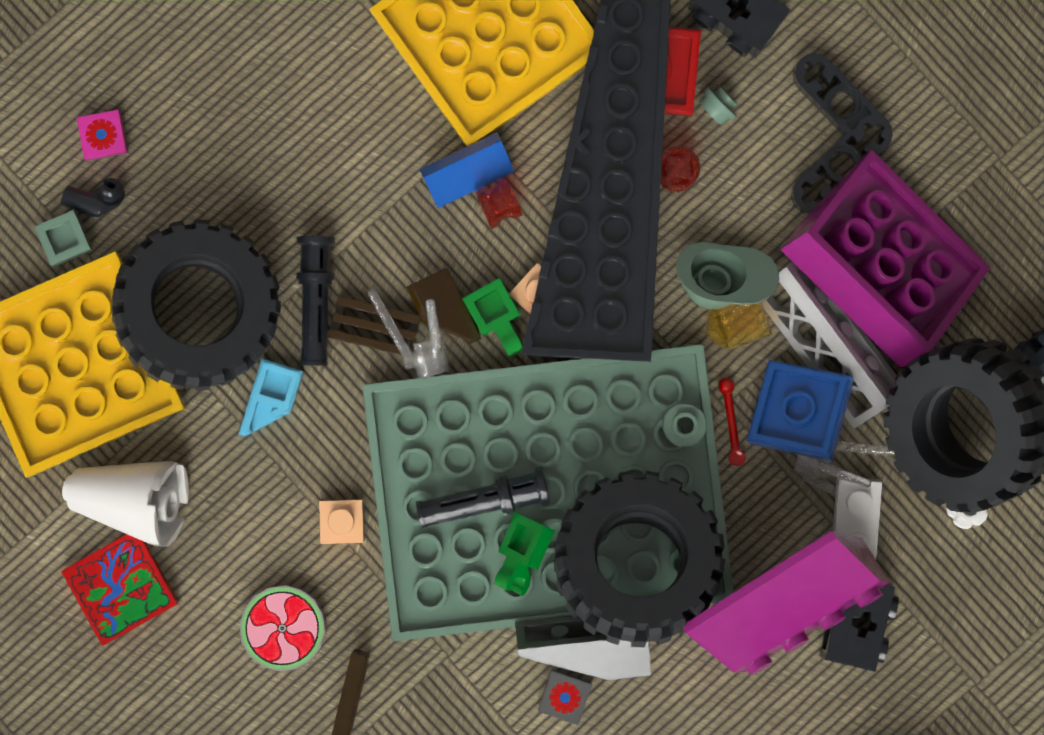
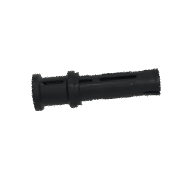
(315, 278)
(504, 496)

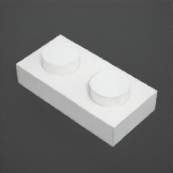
(858, 511)

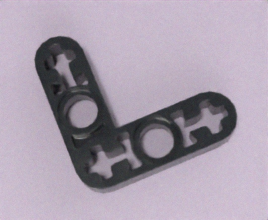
(849, 126)

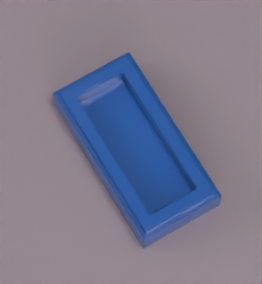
(467, 170)

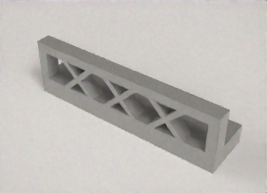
(842, 339)

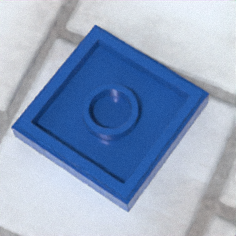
(800, 410)

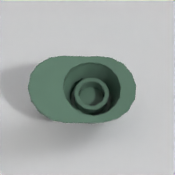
(726, 275)

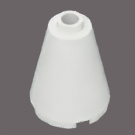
(132, 498)

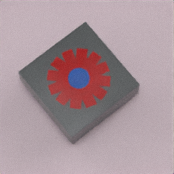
(565, 697)

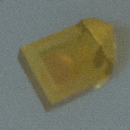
(737, 325)

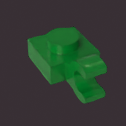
(493, 312)
(525, 548)

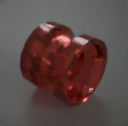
(683, 163)
(498, 203)

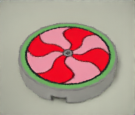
(282, 627)

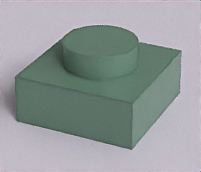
(63, 238)

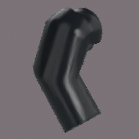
(96, 202)

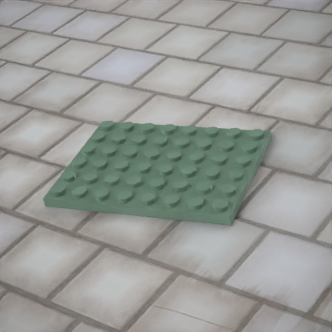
(564, 416)

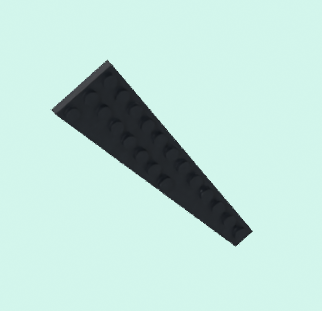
(604, 229)

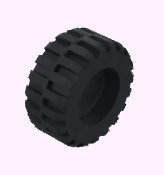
(205, 248)
(923, 434)
(648, 503)

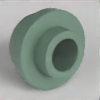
(719, 104)
(670, 425)

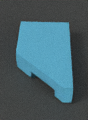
(271, 395)

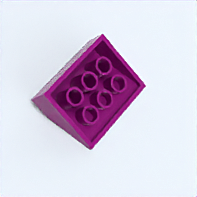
(886, 260)
(789, 603)

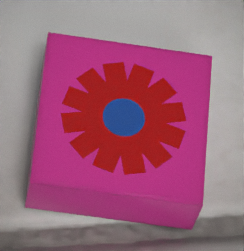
(102, 135)

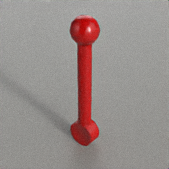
(736, 456)

